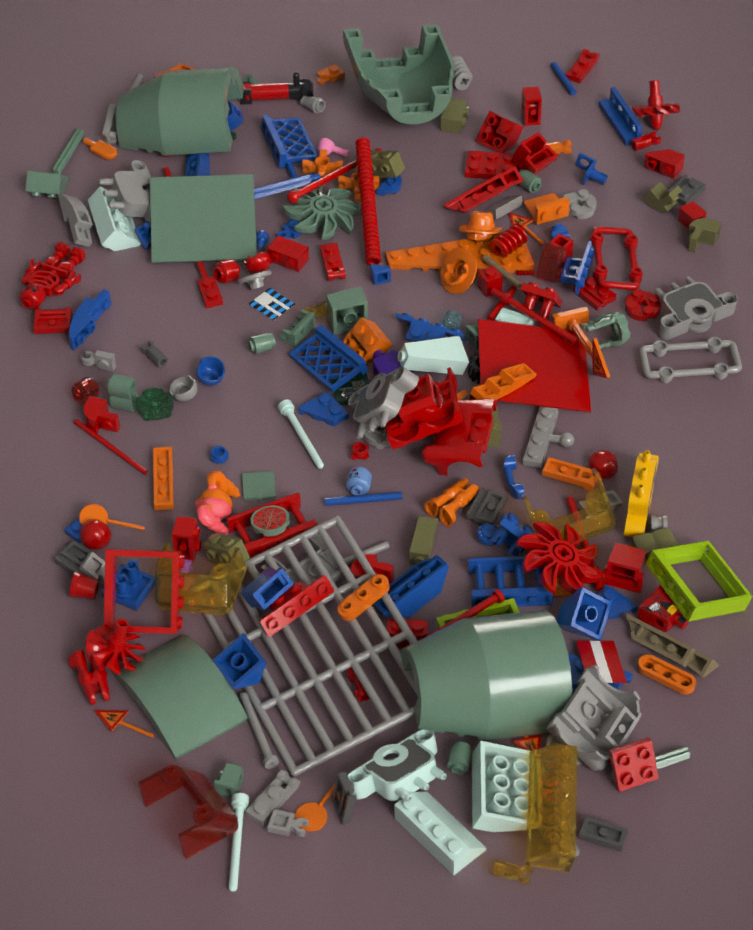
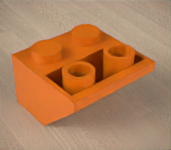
(366, 339)

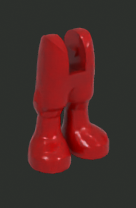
(91, 682)

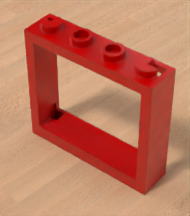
(177, 601)

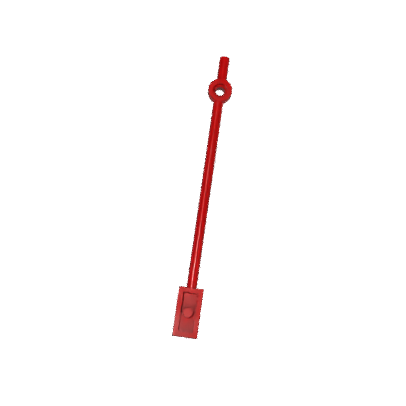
(207, 285)

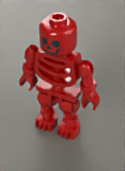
(47, 281)

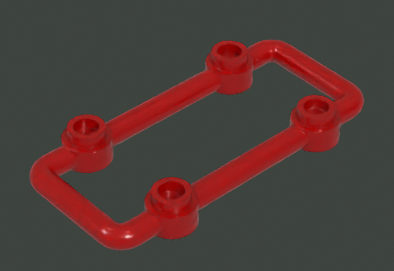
(600, 271)

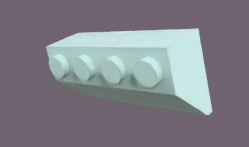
(113, 227)
(438, 831)

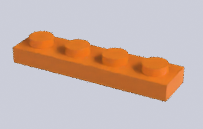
(163, 478)

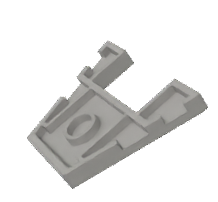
(308, 566)

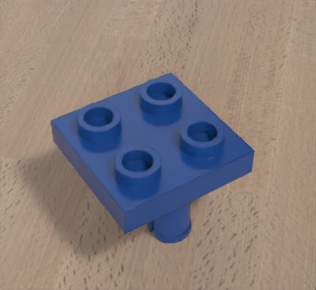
(510, 523)
(132, 585)

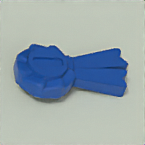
(487, 530)

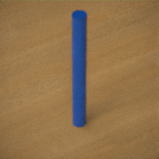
(363, 498)

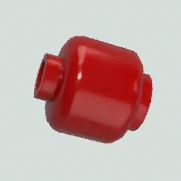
(226, 271)

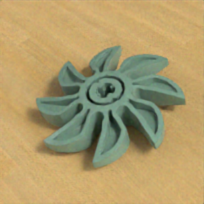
(323, 211)

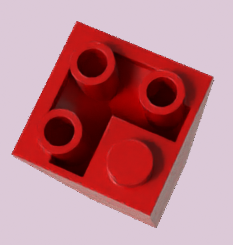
(498, 133)

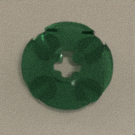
(155, 412)

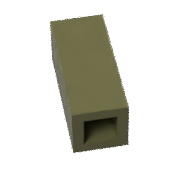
(423, 540)

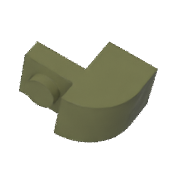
(660, 198)
(704, 231)

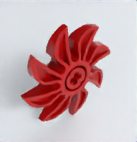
(559, 558)

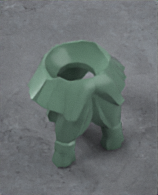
(619, 327)

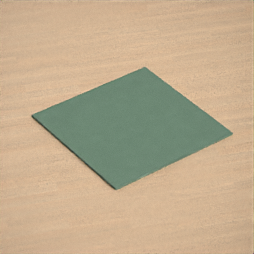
(202, 218)

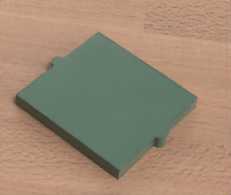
(258, 486)

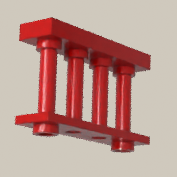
(240, 521)

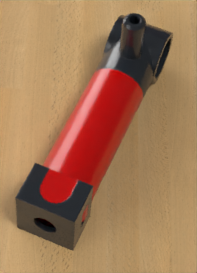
(277, 91)

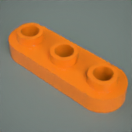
(359, 603)
(660, 669)

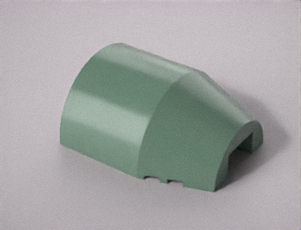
(406, 87)
(179, 112)
(491, 675)

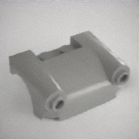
(596, 719)

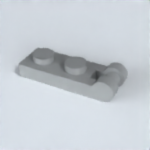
(272, 798)

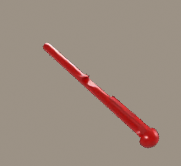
(293, 196)

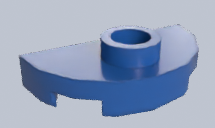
(390, 185)

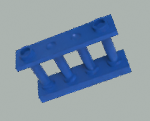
(523, 596)

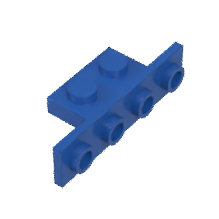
(576, 269)
(423, 330)

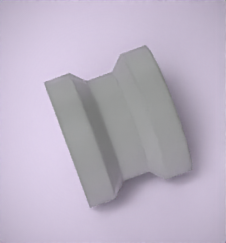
(657, 522)

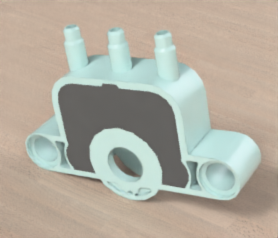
(402, 774)

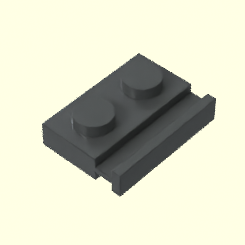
(691, 189)
(487, 506)
(72, 557)
(343, 798)

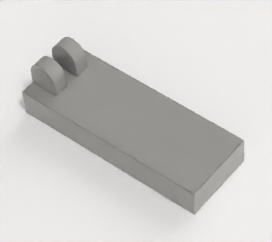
(110, 124)

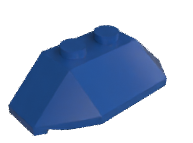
(416, 587)

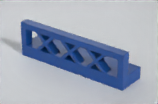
(621, 117)

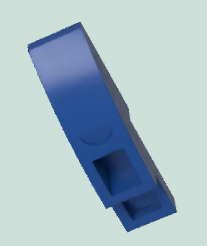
(84, 319)

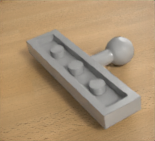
(542, 436)

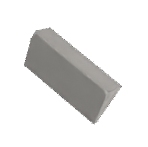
(505, 206)

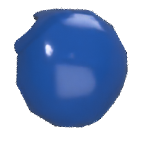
(210, 371)

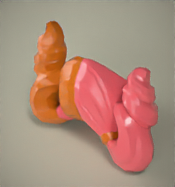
(216, 502)

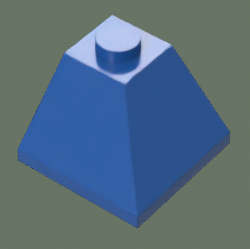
(584, 614)

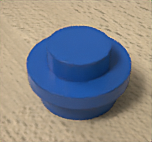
(219, 454)

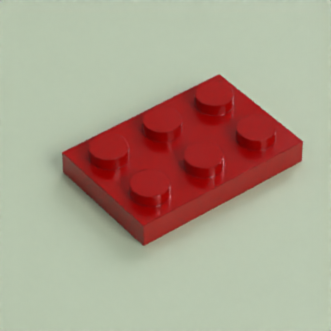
(487, 164)

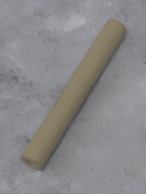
(503, 272)

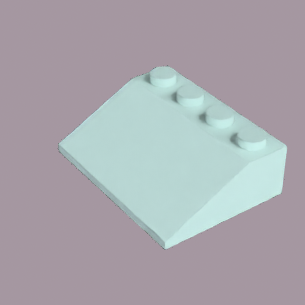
(499, 787)

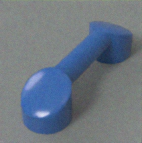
(515, 490)

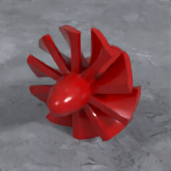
(655, 107)
(110, 646)

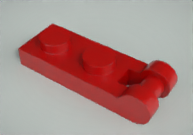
(582, 66)
(332, 261)

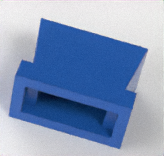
(266, 588)

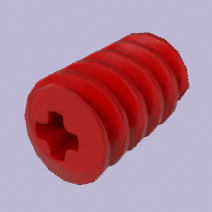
(509, 241)

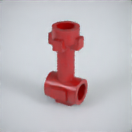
(360, 693)

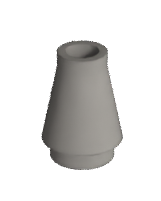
(315, 104)

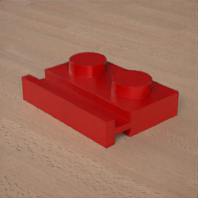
(595, 294)

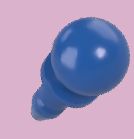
(261, 238)

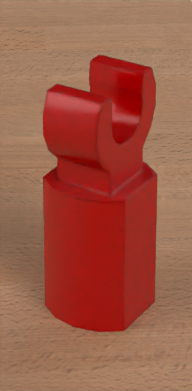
(645, 141)

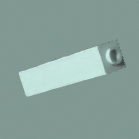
(434, 355)

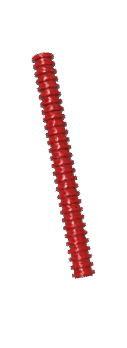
(367, 200)

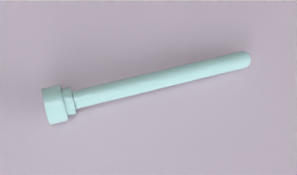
(287, 409)
(239, 803)

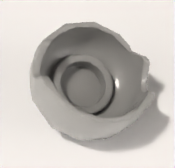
(183, 388)

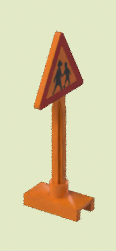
(572, 320)

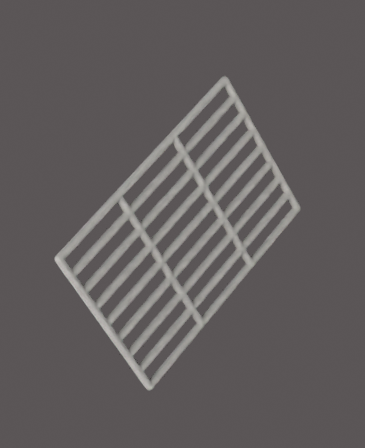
(333, 669)

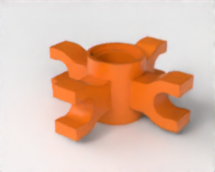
(321, 165)
(353, 183)

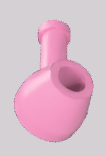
(325, 143)

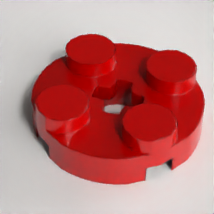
(639, 297)

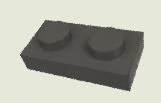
(603, 833)

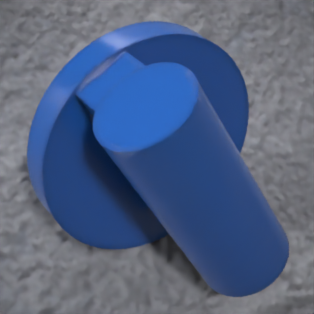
(559, 229)

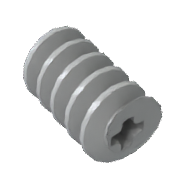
(461, 75)

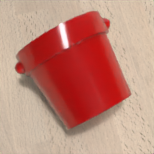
(83, 586)

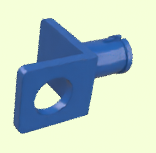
(590, 170)

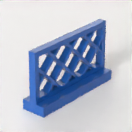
(276, 141)
(338, 350)

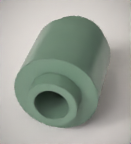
(531, 181)
(261, 343)
(459, 758)

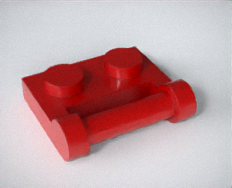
(52, 321)

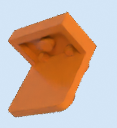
(547, 208)

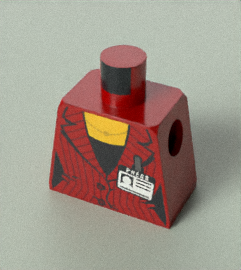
(661, 612)

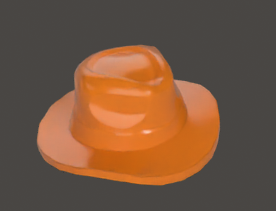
(480, 226)
(458, 271)

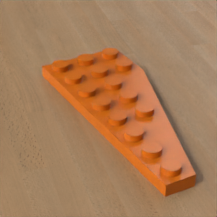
(433, 256)

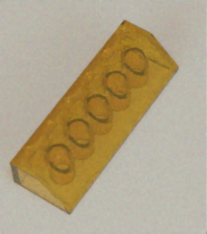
(552, 807)

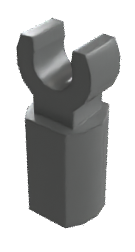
(154, 354)

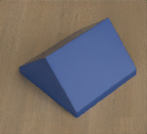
(241, 663)

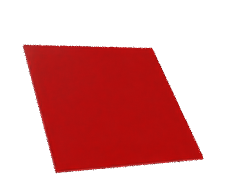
(558, 363)

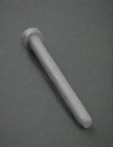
(270, 760)

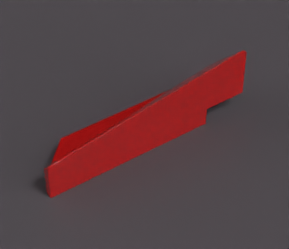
(485, 191)

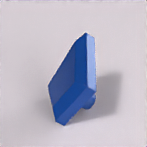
(144, 234)

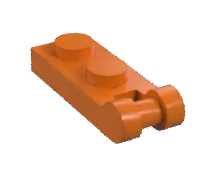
(569, 473)

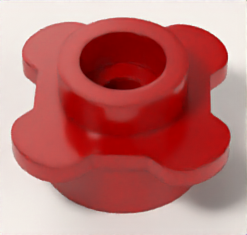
(360, 451)

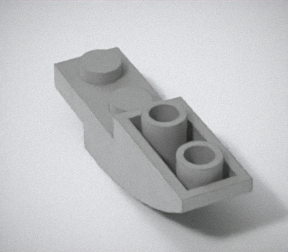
(78, 218)

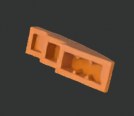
(504, 383)

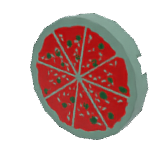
(270, 520)

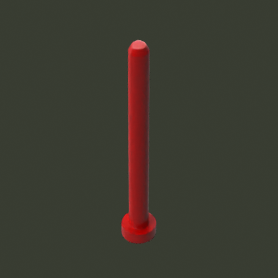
(497, 596)

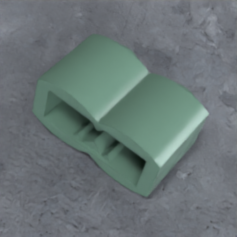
(122, 392)

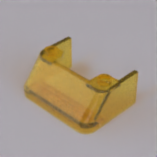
(587, 522)
(202, 592)

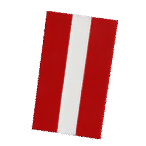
(605, 657)

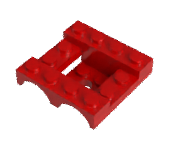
(421, 415)

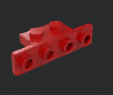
(294, 603)

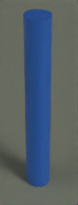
(563, 78)

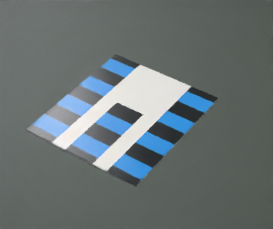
(271, 304)

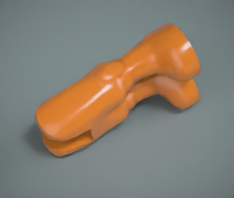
(459, 497)

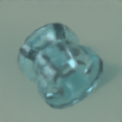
(452, 320)

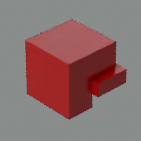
(534, 154)
(625, 568)

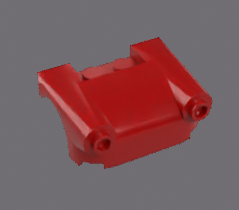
(464, 441)

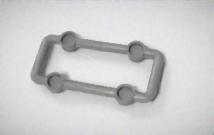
(713, 345)

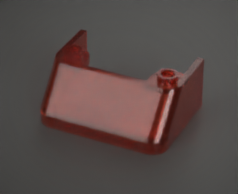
(212, 817)

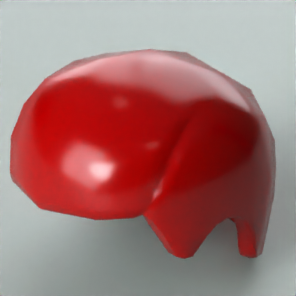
(258, 263)
(604, 463)
(95, 534)

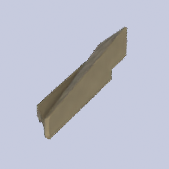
(670, 647)

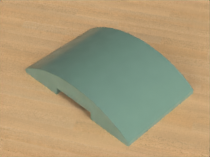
(183, 695)

